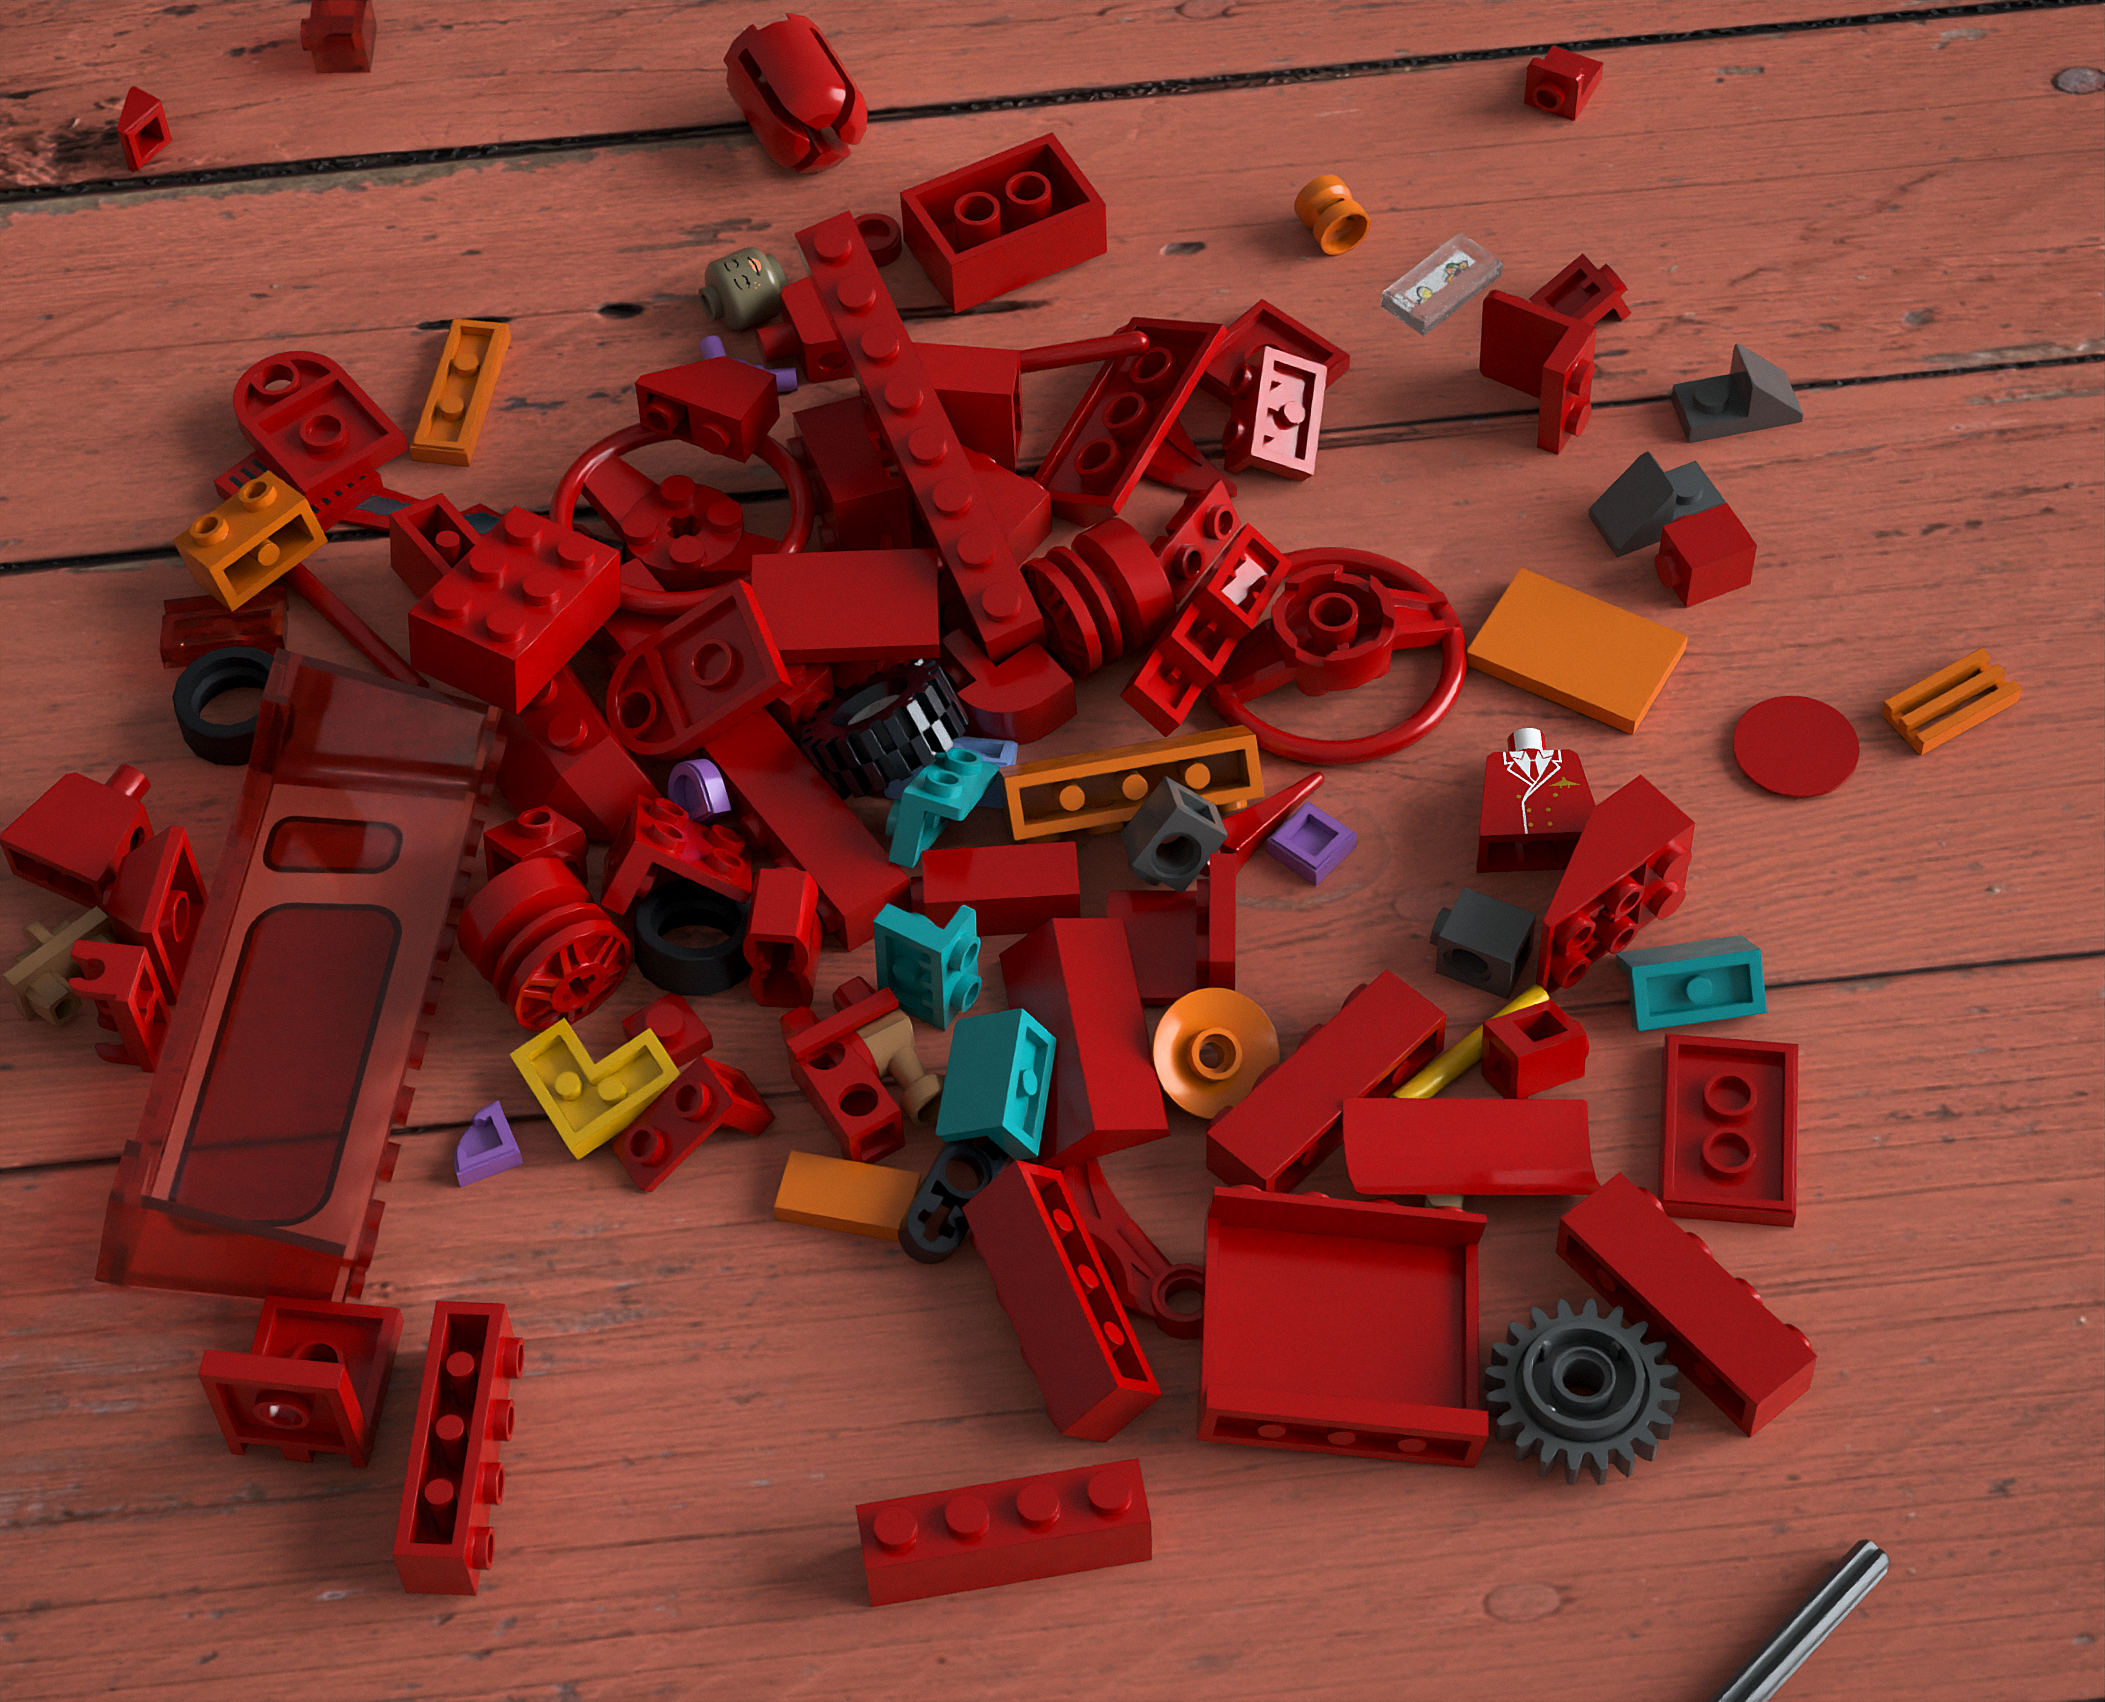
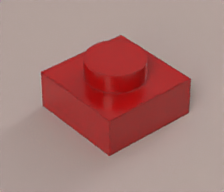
(674, 1026)

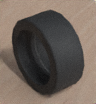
(204, 680)
(690, 969)

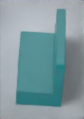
(1694, 982)
(998, 1081)

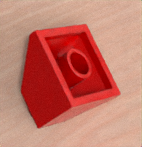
(159, 904)

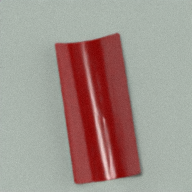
(1468, 1146)

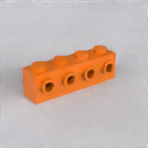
(1112, 784)

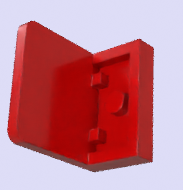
(1543, 357)

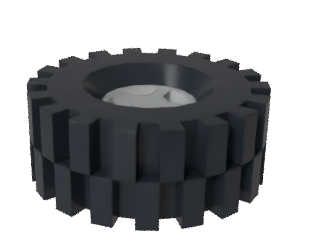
(884, 728)

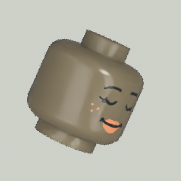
(743, 288)

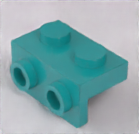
(933, 798)

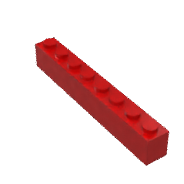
(920, 438)
(781, 798)

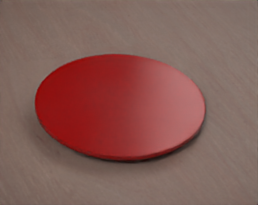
(1796, 746)

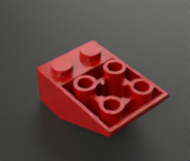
(1617, 881)

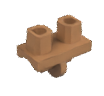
(46, 966)

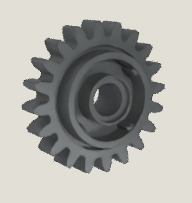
(1572, 1430)

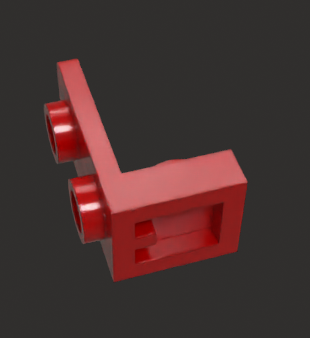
(685, 1115)

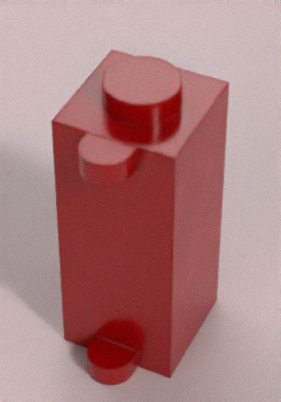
(1006, 885)

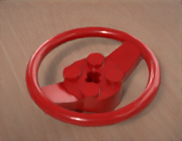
(678, 530)
(1335, 636)

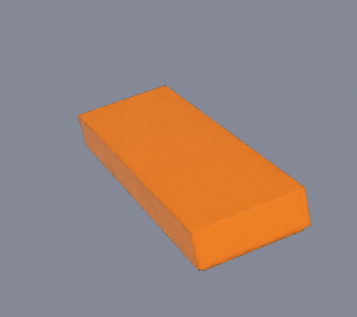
(460, 392)

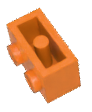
(250, 540)

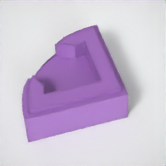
(486, 1147)

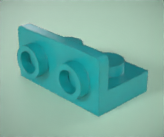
(927, 966)

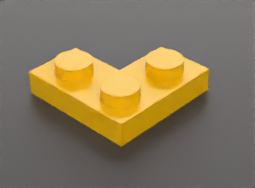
(591, 1099)

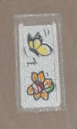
(1441, 283)

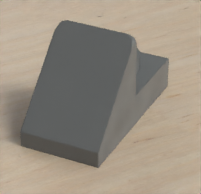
(1744, 401)
(1646, 499)

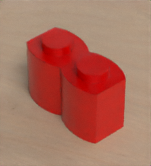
(783, 937)

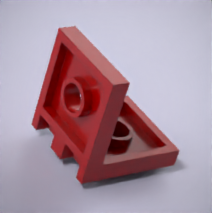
(300, 1403)

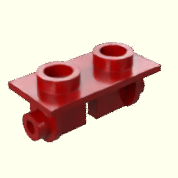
(1195, 537)

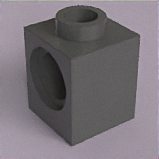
(1168, 813)
(1483, 942)

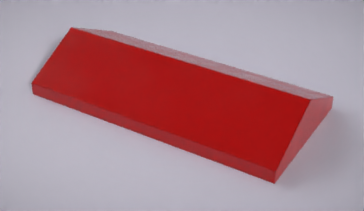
(1125, 419)
(1086, 993)

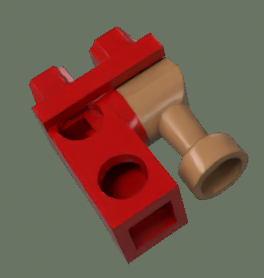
(845, 1059)

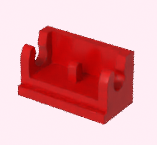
(127, 1000)

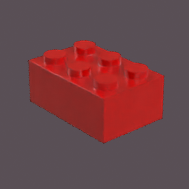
(1004, 222)
(514, 609)

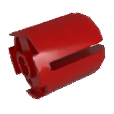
(796, 94)

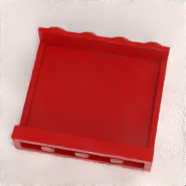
(1341, 1327)

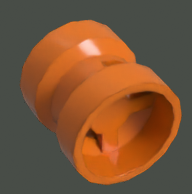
(1332, 215)

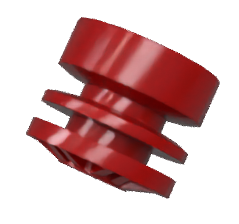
(1099, 596)
(543, 944)

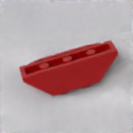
(571, 760)

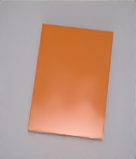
(1576, 650)

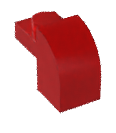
(1011, 701)

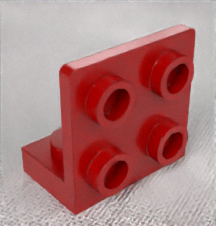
(666, 836)
(1183, 937)

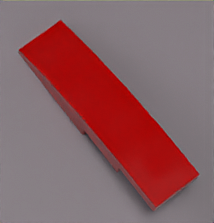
(1206, 630)

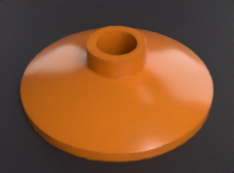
(1236, 1031)

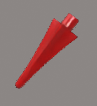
(1255, 824)

